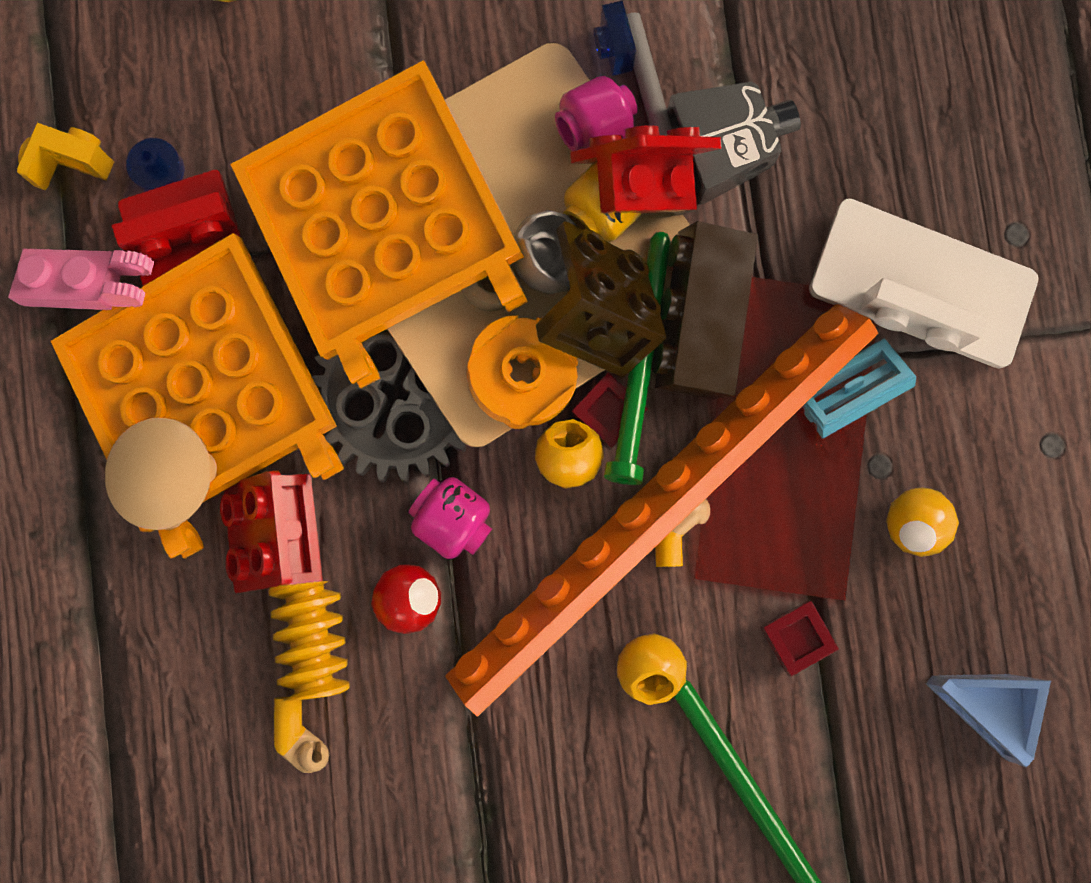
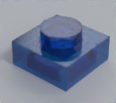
(615, 39)

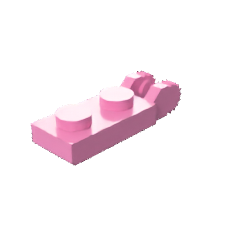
(78, 279)

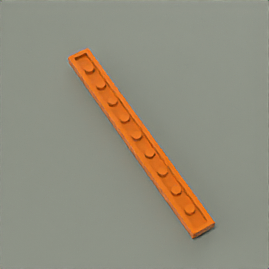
(659, 507)

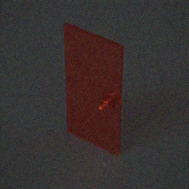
(793, 503)

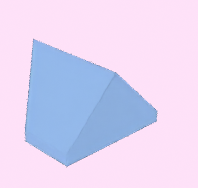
(1000, 708)

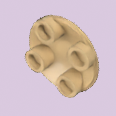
(158, 473)

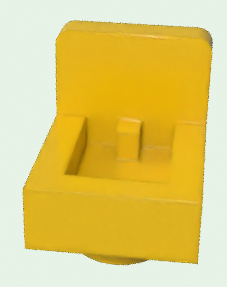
(74, 149)

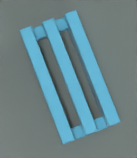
(870, 400)

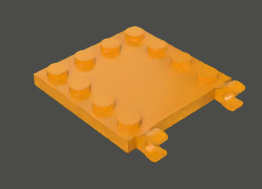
(378, 215)
(208, 356)

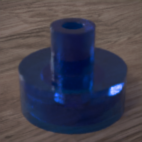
(154, 164)

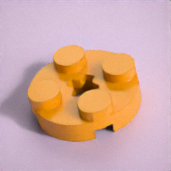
(512, 401)

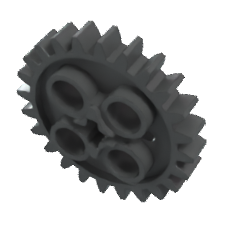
(359, 437)

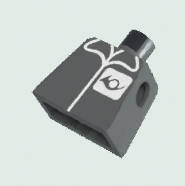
(746, 131)

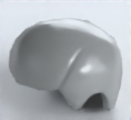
(543, 260)

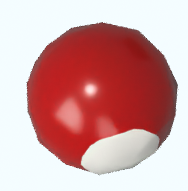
(406, 599)

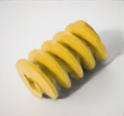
(309, 640)

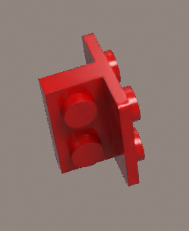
(646, 168)
(176, 221)
(271, 532)

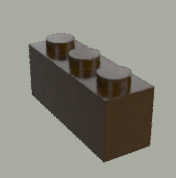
(705, 310)

